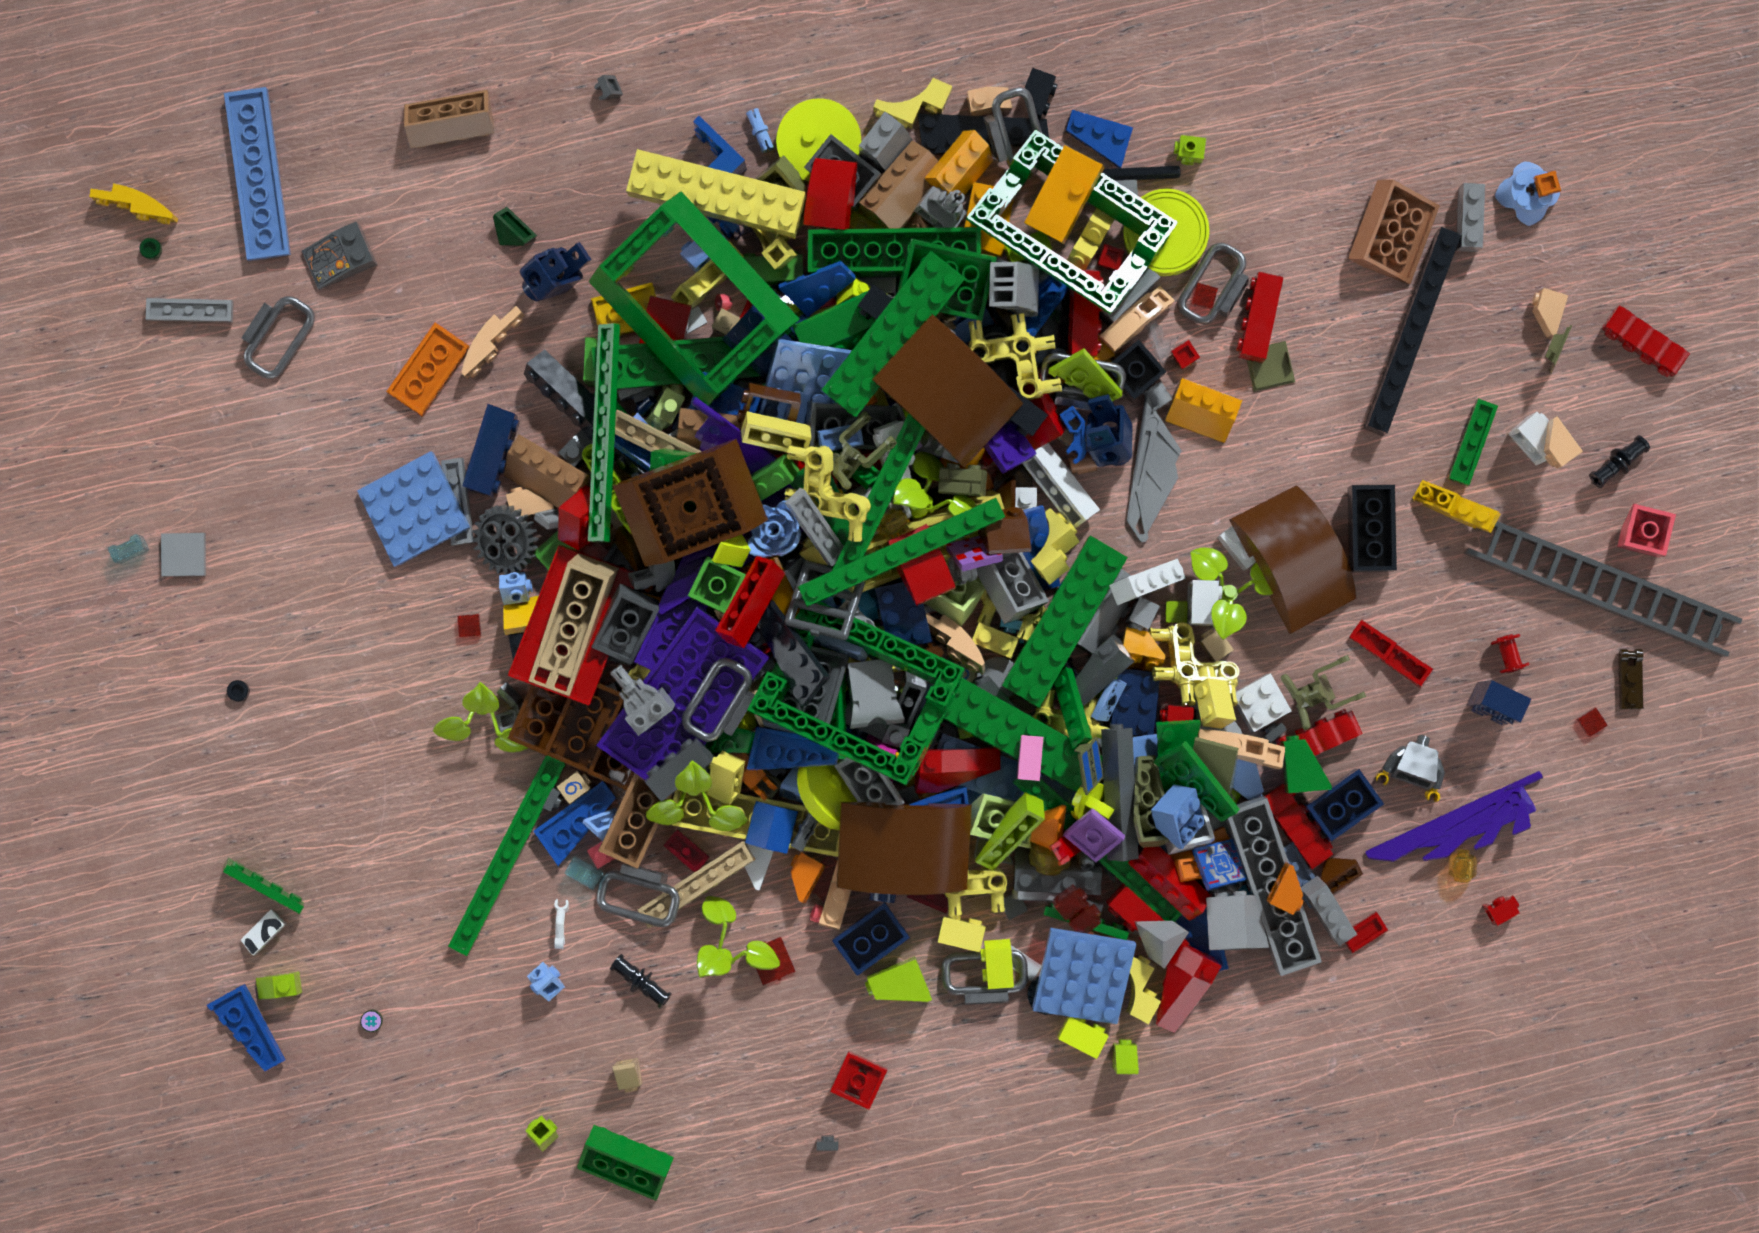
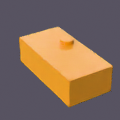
(1064, 194)

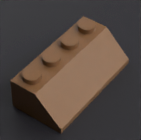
(448, 119)
(899, 188)
(543, 472)
(630, 829)

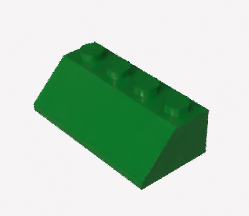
(836, 326)
(625, 1162)

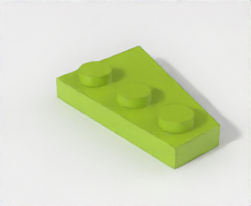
(1086, 375)

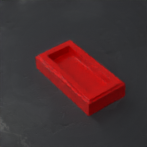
(1367, 931)

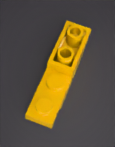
(138, 202)
(1456, 507)

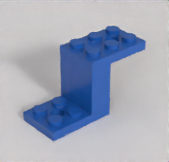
(727, 160)

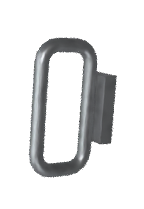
(996, 127)
(1230, 293)
(261, 325)
(1072, 395)
(735, 710)
(644, 878)
(982, 994)

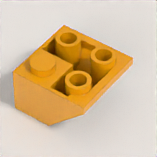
(1142, 650)

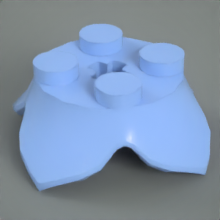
(1513, 194)
(763, 539)

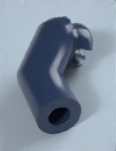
(644, 407)

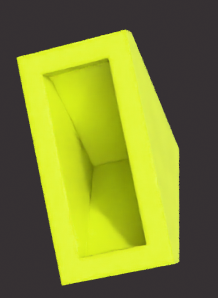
(732, 552)

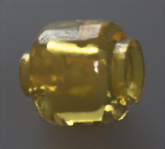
(893, 523)
(1462, 866)

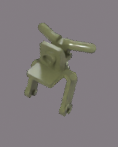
(850, 458)
(1316, 692)

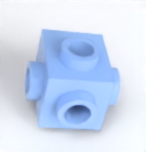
(514, 588)
(545, 981)

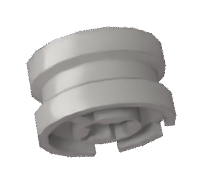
(960, 576)

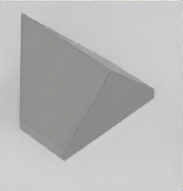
(1161, 939)

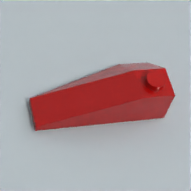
(952, 767)
(1186, 981)

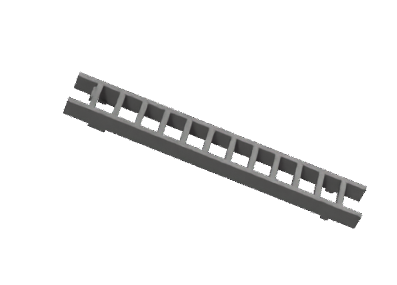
(1619, 575)

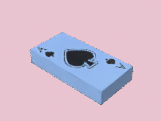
(1108, 700)

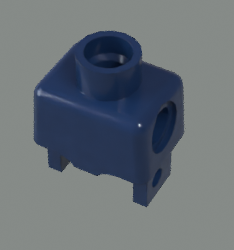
(543, 269)
(1106, 443)

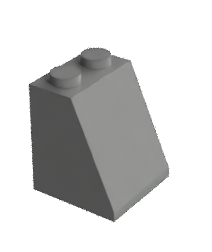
(884, 143)
(1235, 922)

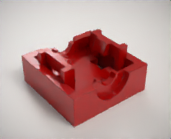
(852, 1080)

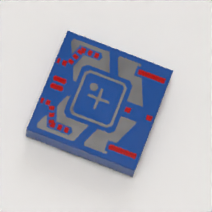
(1219, 864)

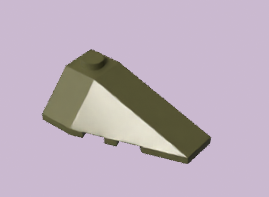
(1147, 794)

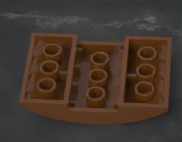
(948, 390)
(1297, 557)
(572, 731)
(903, 848)

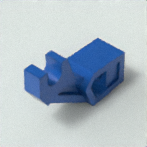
(1078, 444)

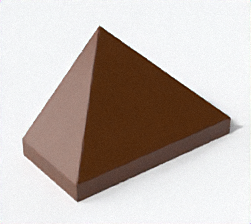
(1008, 492)
(1340, 872)

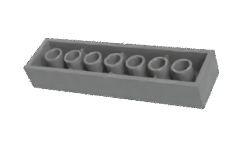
(1262, 859)

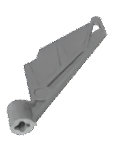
(1154, 463)

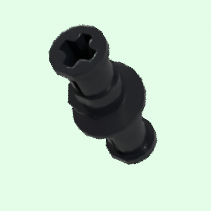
(1619, 460)
(640, 981)

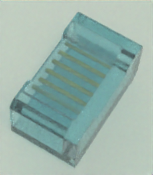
(129, 549)
(584, 872)

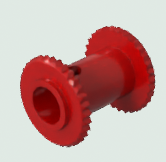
(1510, 653)

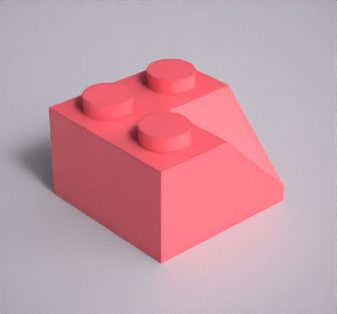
(1647, 531)

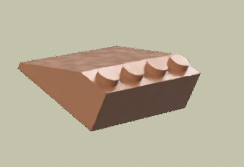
(1394, 231)

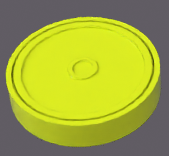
(807, 128)
(1188, 238)
(822, 793)

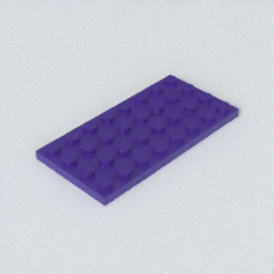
(680, 675)

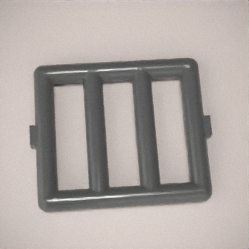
(814, 629)

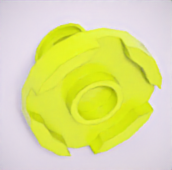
(1094, 800)

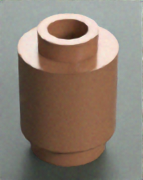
(1084, 466)

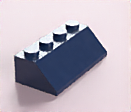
(490, 451)

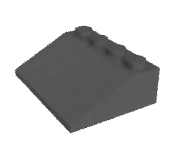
(824, 702)

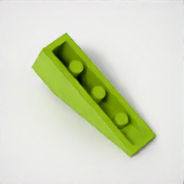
(1015, 827)

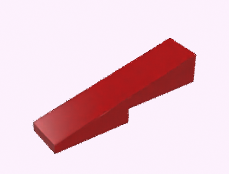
(1391, 653)

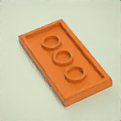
(428, 369)

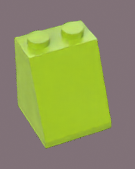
(899, 982)

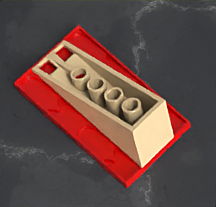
(564, 623)

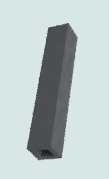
(1120, 788)

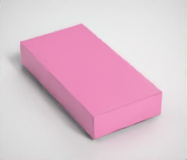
(1030, 757)

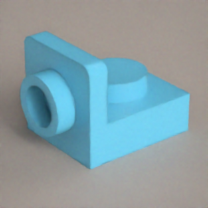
(1012, 627)

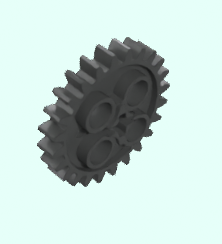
(505, 539)

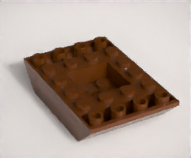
(713, 480)

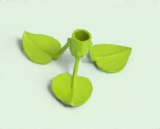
(911, 495)
(1225, 615)
(482, 702)
(693, 781)
(718, 961)

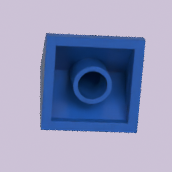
(771, 827)

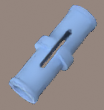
(760, 130)

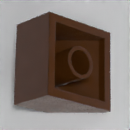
(1008, 534)

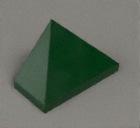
(511, 229)

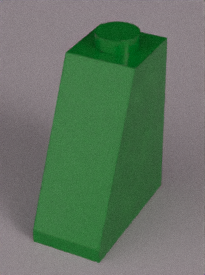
(1301, 768)

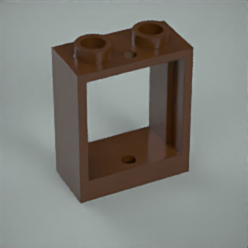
(770, 393)

